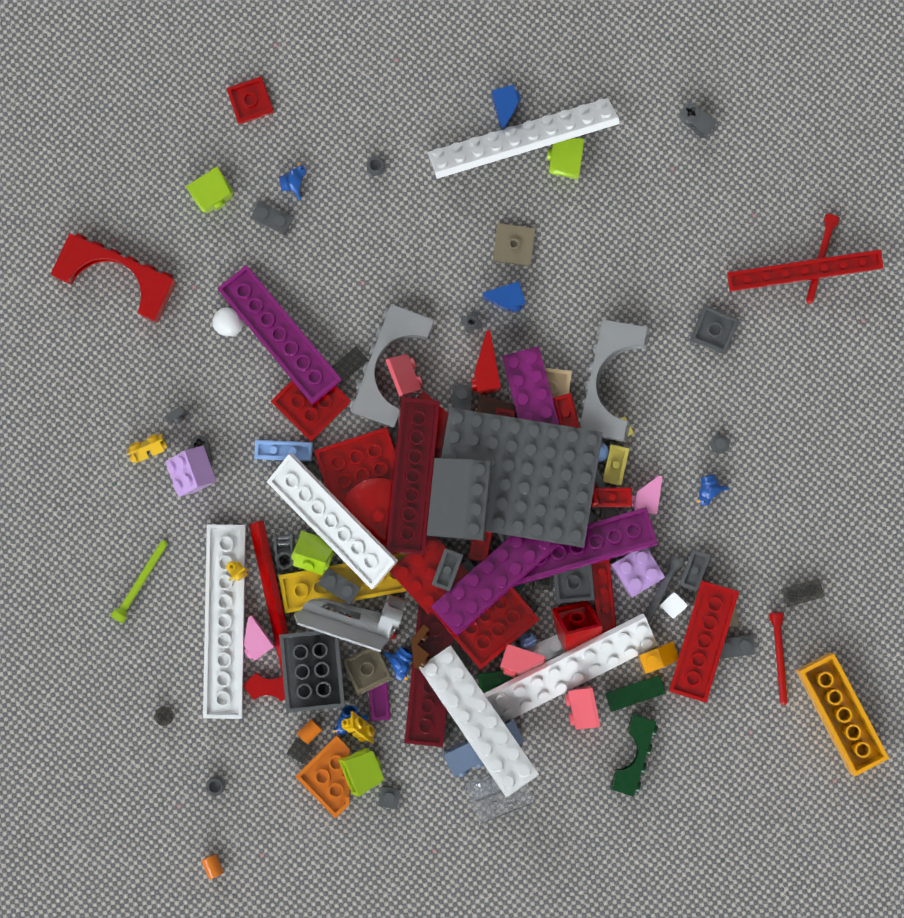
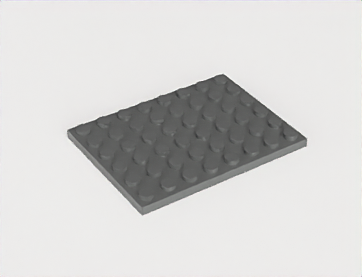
(538, 475)

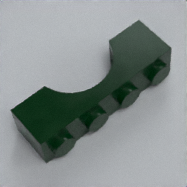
(627, 779)

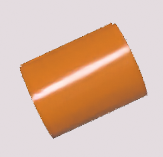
(309, 731)
(212, 866)

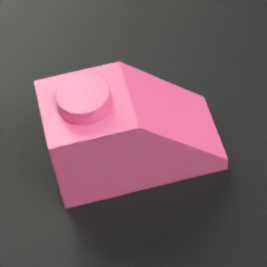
(648, 496)
(256, 639)

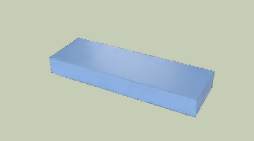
(281, 449)

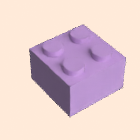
(190, 471)
(637, 571)

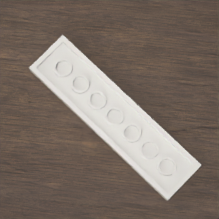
(332, 521)
(479, 721)

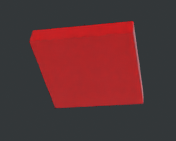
(250, 100)

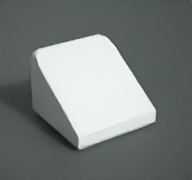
(673, 605)

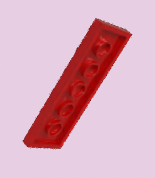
(704, 641)

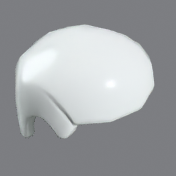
(227, 322)

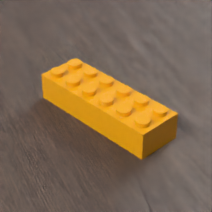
(842, 714)

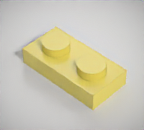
(615, 465)

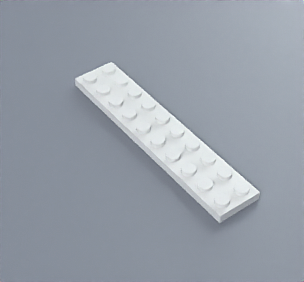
(523, 137)
(224, 624)
(572, 668)

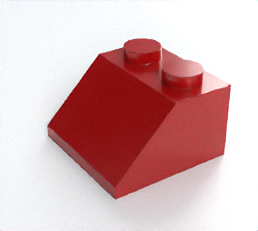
(576, 624)

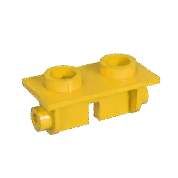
(139, 450)
(236, 570)
(359, 727)

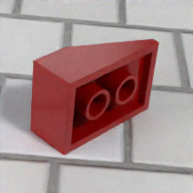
(486, 373)

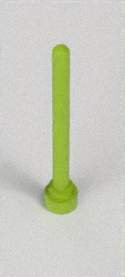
(120, 613)

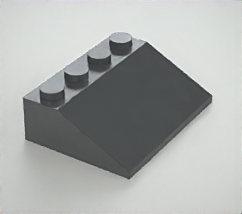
(459, 498)
(312, 671)

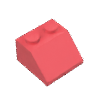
(403, 375)
(518, 661)
(583, 707)

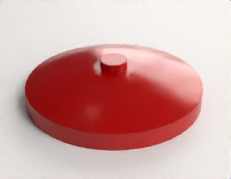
(371, 505)

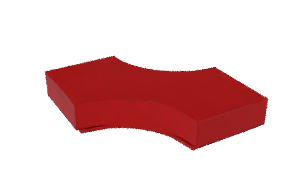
(260, 686)

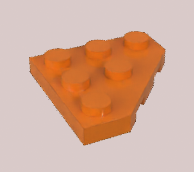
(326, 779)

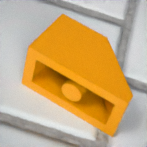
(658, 657)

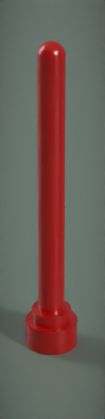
(831, 222)
(776, 620)

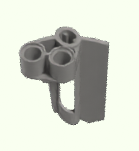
(362, 628)

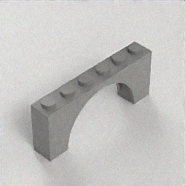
(397, 326)
(612, 341)

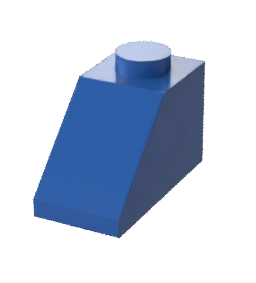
(505, 104)
(506, 297)

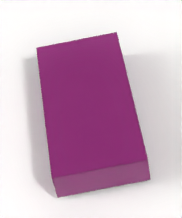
(379, 703)

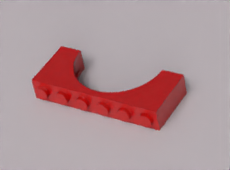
(80, 254)

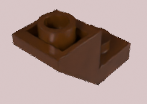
(420, 655)

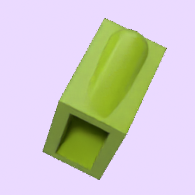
(566, 158)
(210, 191)
(312, 553)
(361, 771)

